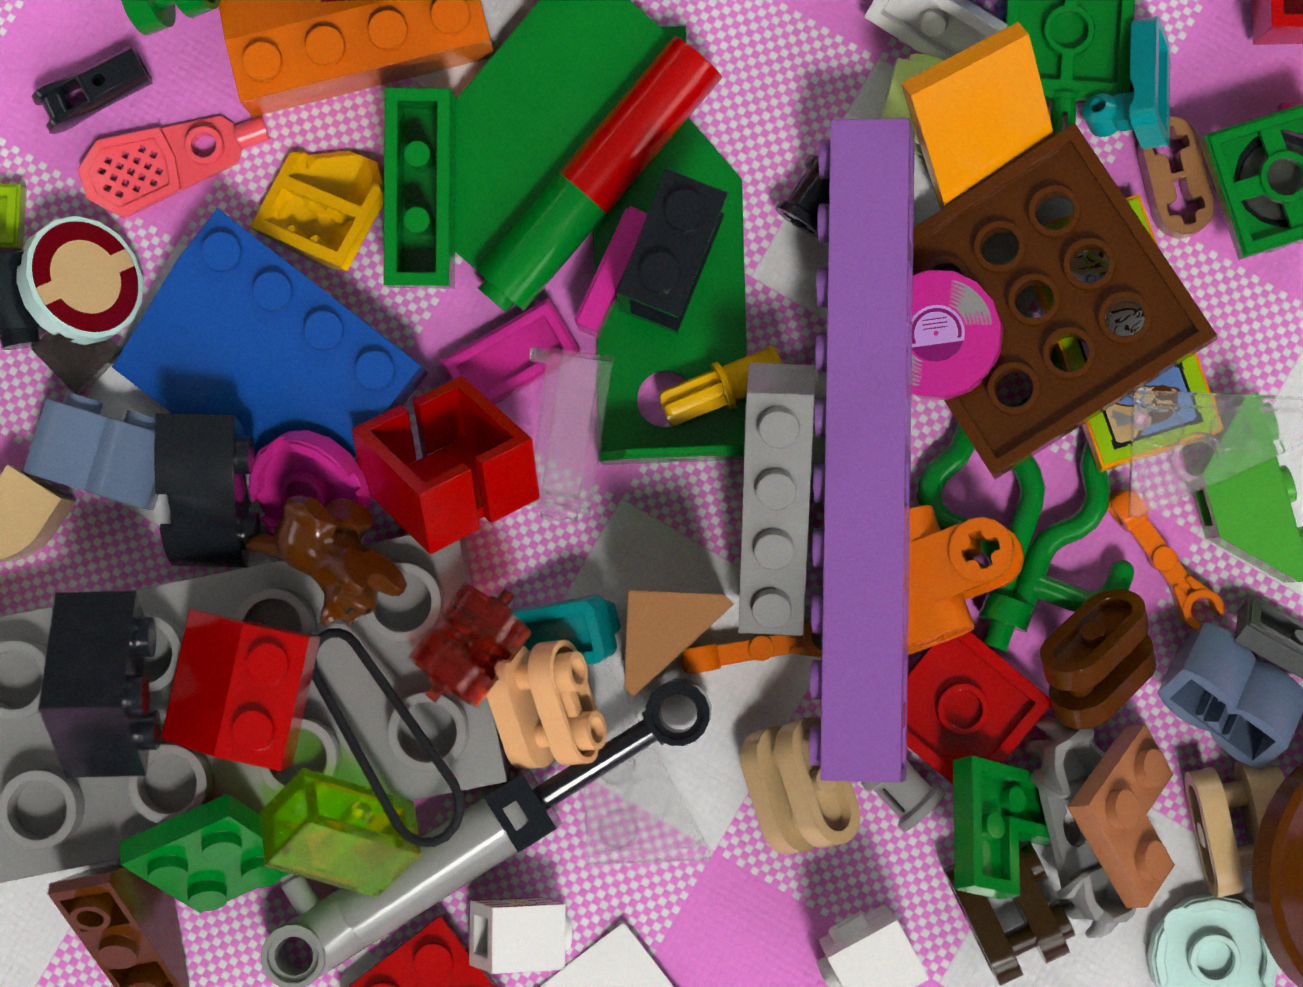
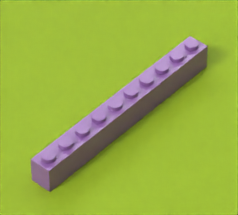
(865, 451)

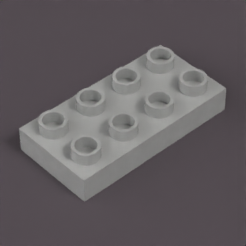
(79, 821)

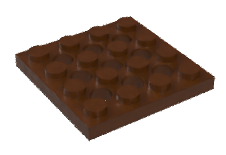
(1136, 274)

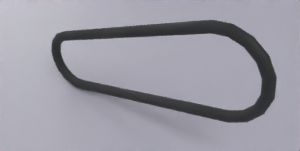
(413, 727)

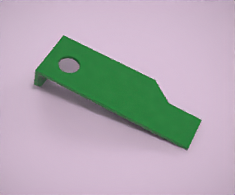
(709, 332)

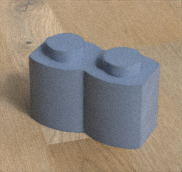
(95, 451)
(1233, 696)

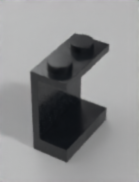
(671, 251)

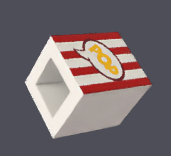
(518, 935)

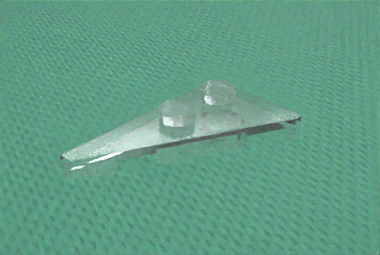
(1201, 439)
(635, 807)

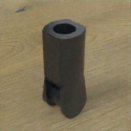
(102, 85)

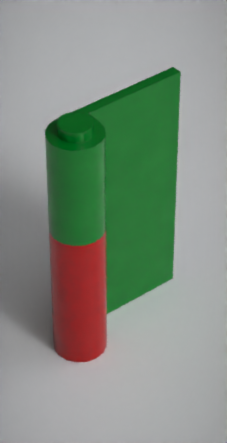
(562, 133)

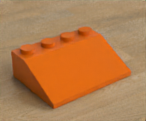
(321, 50)

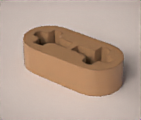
(1190, 174)

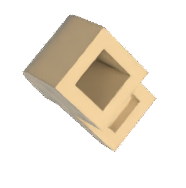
(28, 513)

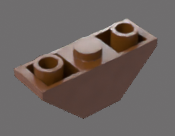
(124, 926)

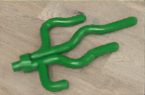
(1014, 604)

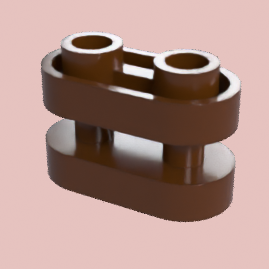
(1098, 658)

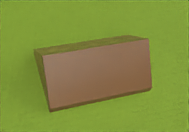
(662, 628)

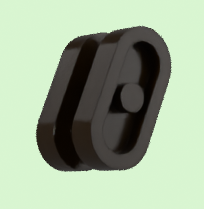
(1044, 924)

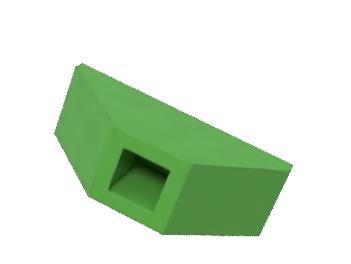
(1255, 519)

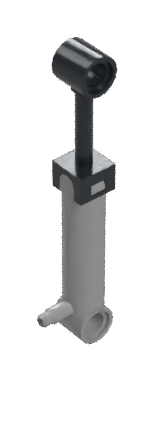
(488, 834)

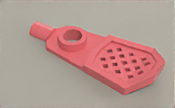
(174, 156)

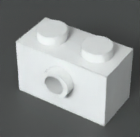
(870, 953)

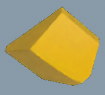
(322, 206)

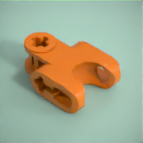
(947, 575)

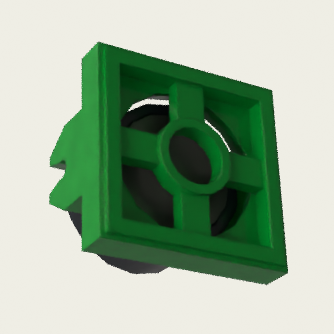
(1259, 180)

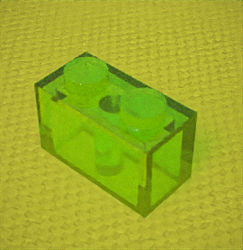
(337, 834)

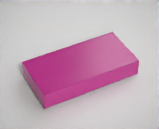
(604, 286)
(500, 360)

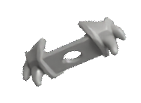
(1067, 762)

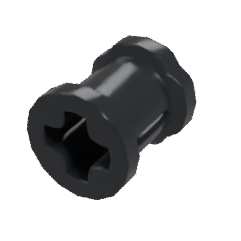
(803, 204)

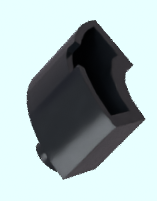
(203, 472)

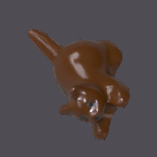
(331, 551)

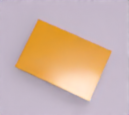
(978, 112)

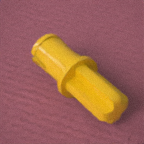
(712, 389)

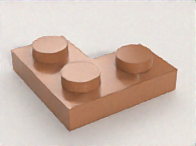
(1114, 818)

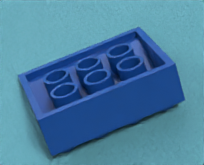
(261, 343)

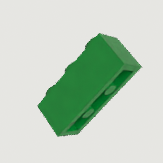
(419, 187)

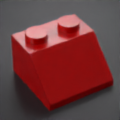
(240, 689)

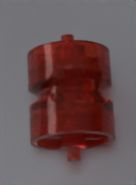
(470, 645)

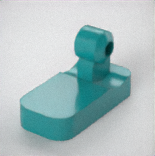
(1149, 105)
(584, 621)

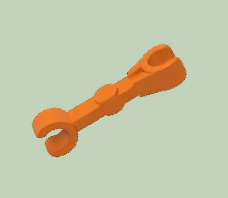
(1183, 587)
(759, 648)

